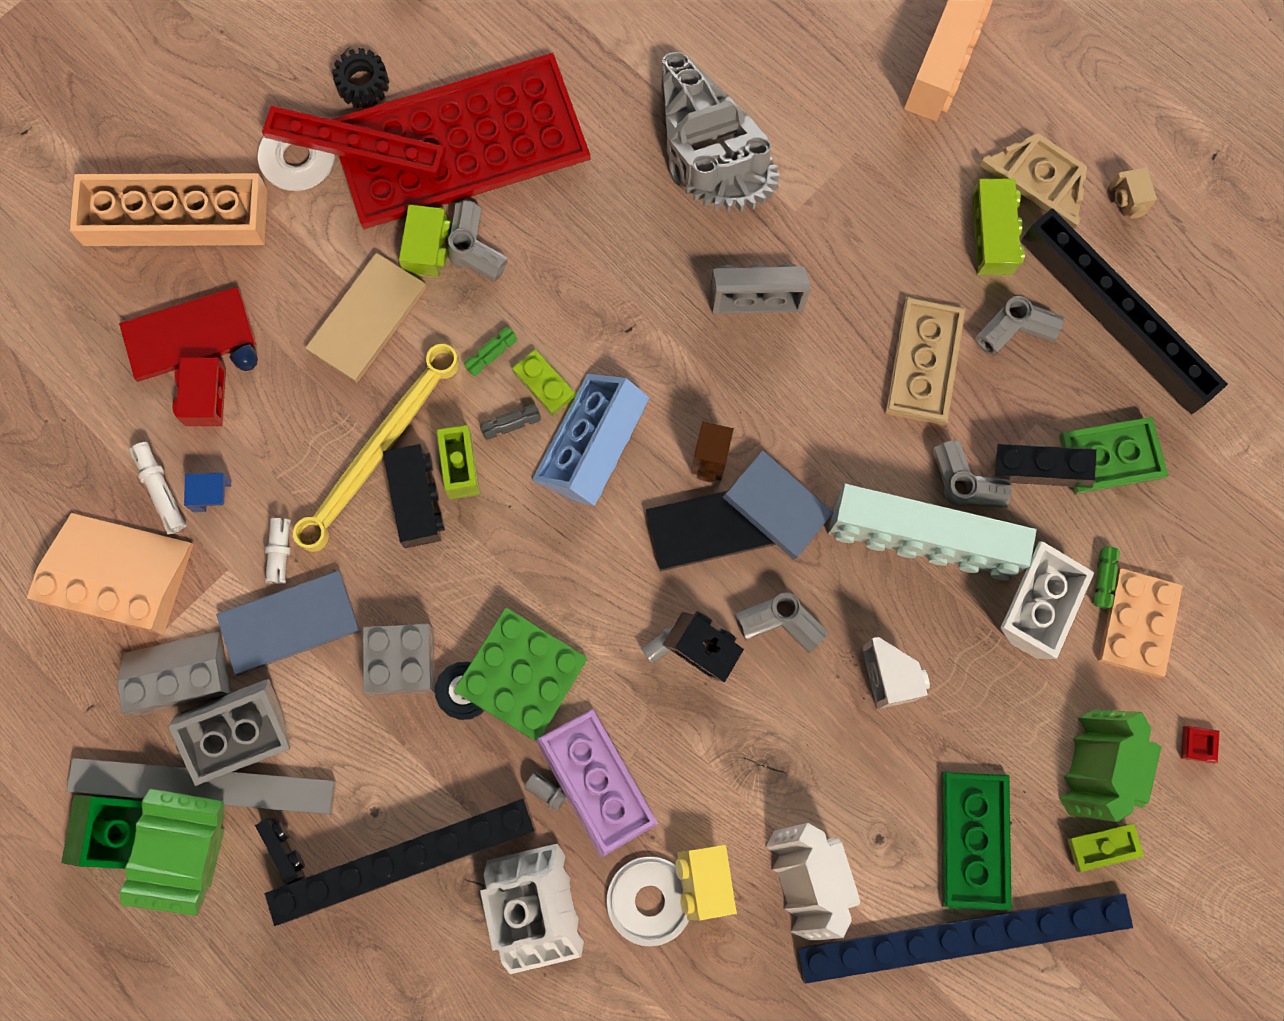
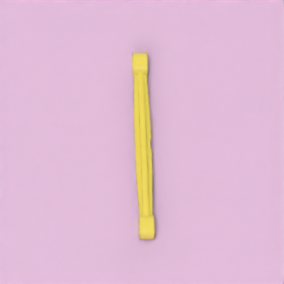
(372, 452)

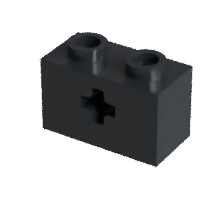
(687, 641)

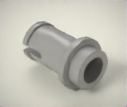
(655, 649)
(546, 791)

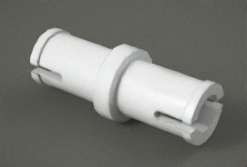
(277, 551)

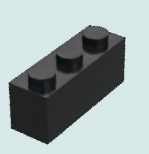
(1046, 465)
(413, 496)

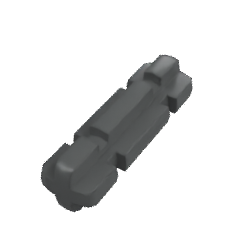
(510, 421)

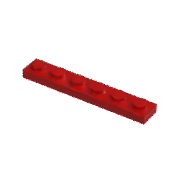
(354, 142)

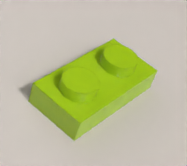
(544, 382)
(1105, 847)

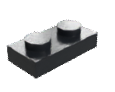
(275, 839)

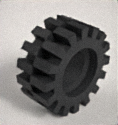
(358, 63)

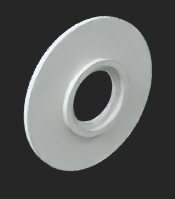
(292, 177)
(623, 911)

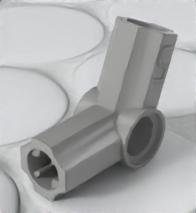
(477, 256)
(1004, 326)
(980, 490)
(765, 617)

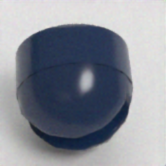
(244, 358)

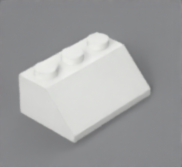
(1046, 603)

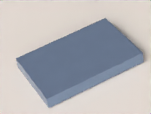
(778, 505)

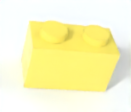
(705, 883)

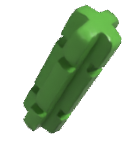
(490, 351)
(1106, 577)

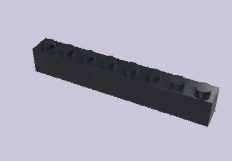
(1123, 312)
(399, 862)

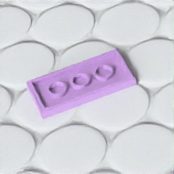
(596, 783)

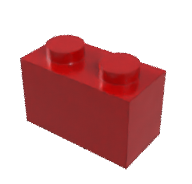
(200, 392)

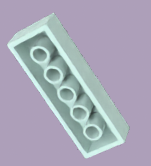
(931, 532)

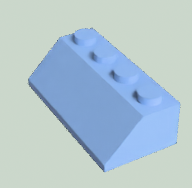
(591, 438)

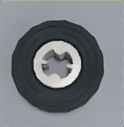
(448, 701)

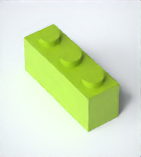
(997, 227)

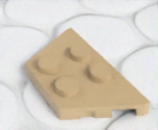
(1042, 175)

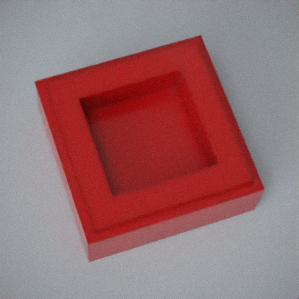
(1200, 744)

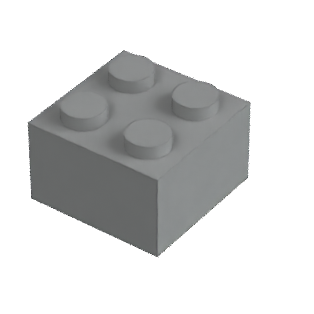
(398, 660)

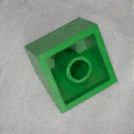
(101, 832)

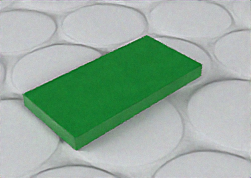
(976, 841)

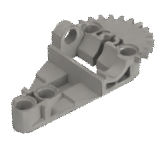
(704, 112)

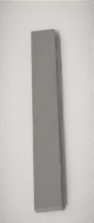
(232, 788)

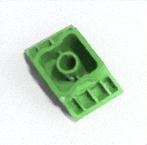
(1111, 765)
(173, 853)

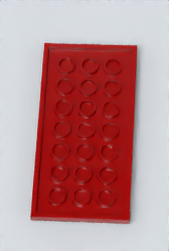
(493, 131)

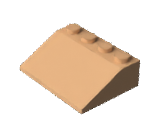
(112, 573)

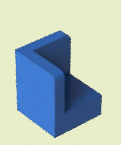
(205, 490)

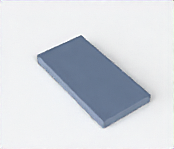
(287, 623)

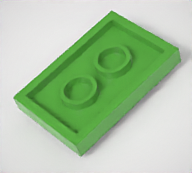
(1125, 453)

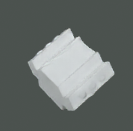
(814, 881)
(531, 909)

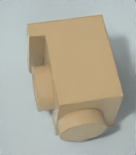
(1134, 192)

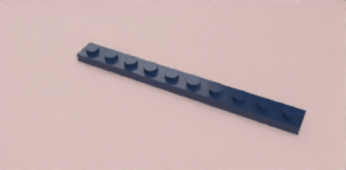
(964, 938)

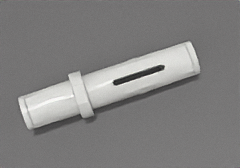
(162, 498)

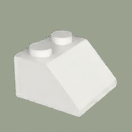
(893, 674)

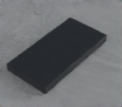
(701, 531)

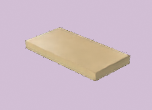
(366, 318)
(925, 361)

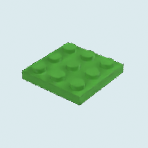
(520, 675)

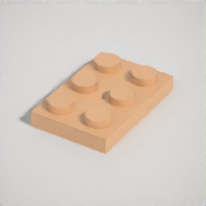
(1140, 623)

